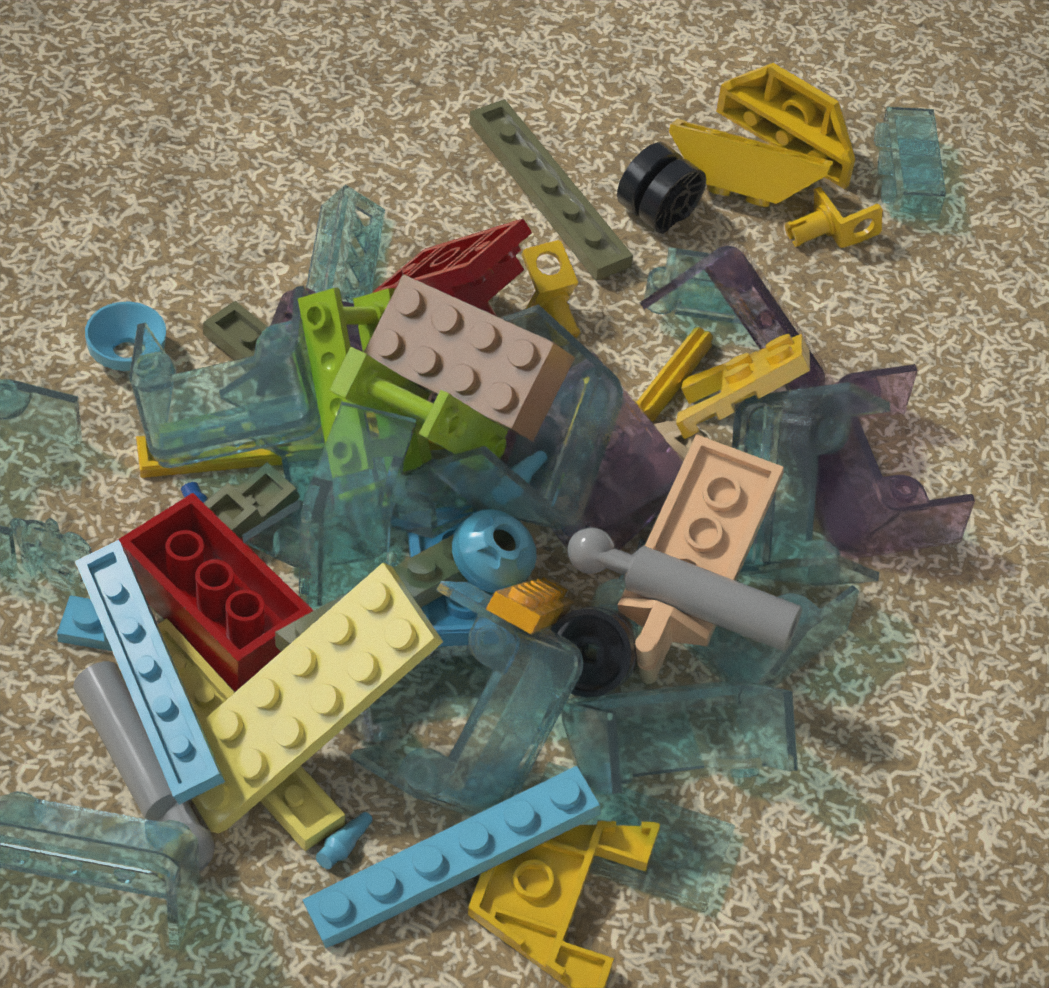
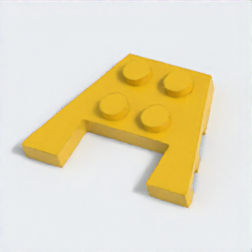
(740, 379)
(537, 892)

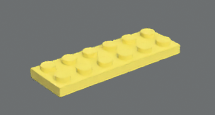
(312, 692)

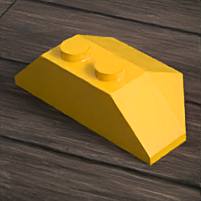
(790, 116)
(746, 165)

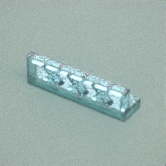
(333, 245)

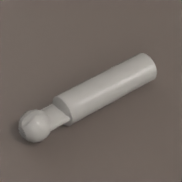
(689, 588)
(125, 738)

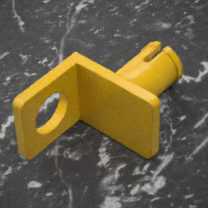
(829, 221)
(553, 290)

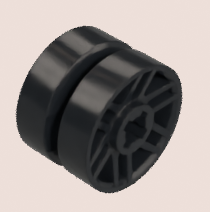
(661, 187)
(616, 642)

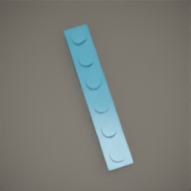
(150, 673)
(451, 857)

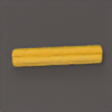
(675, 370)

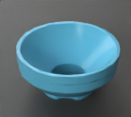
(116, 325)
(483, 560)

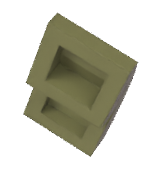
(253, 501)

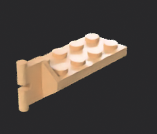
(708, 523)

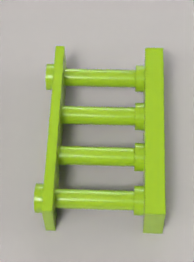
(328, 344)
(445, 422)

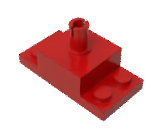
(469, 266)

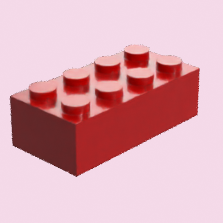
(212, 588)

